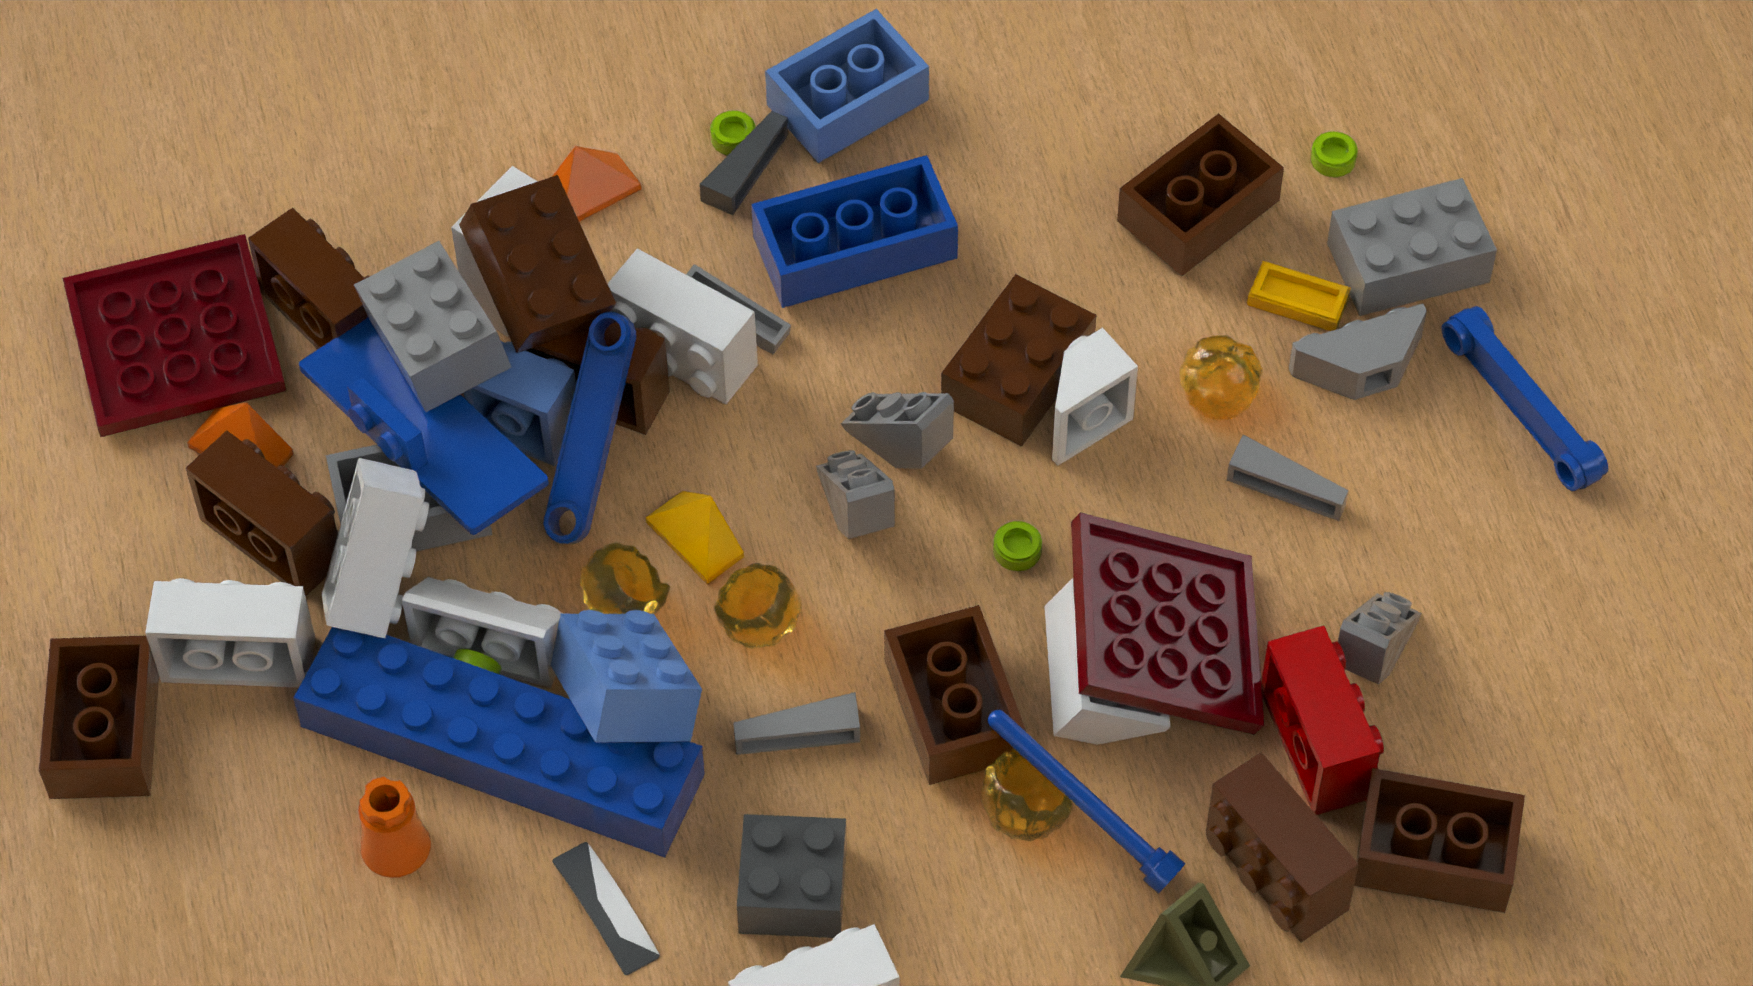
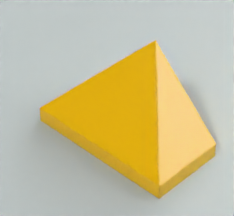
(697, 534)

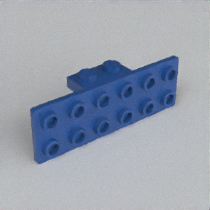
(451, 447)

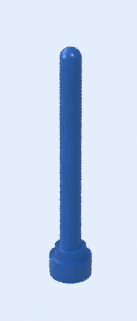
(1156, 864)

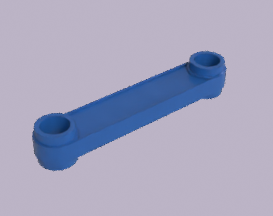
(589, 428)
(1575, 460)

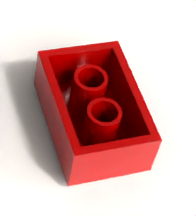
(1320, 719)

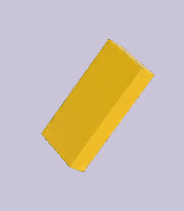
(1298, 296)

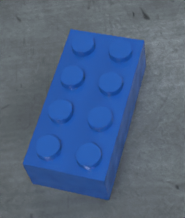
(854, 231)

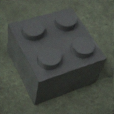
(791, 876)

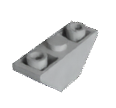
(1360, 355)
(903, 427)
(857, 494)
(1377, 635)

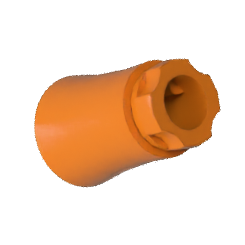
(392, 833)

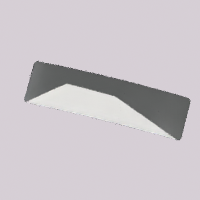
(607, 908)

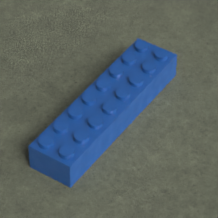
(496, 738)

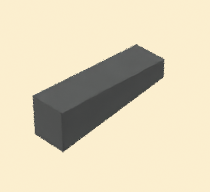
(739, 171)

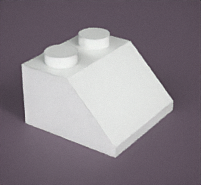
(1092, 394)

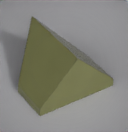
(1188, 946)

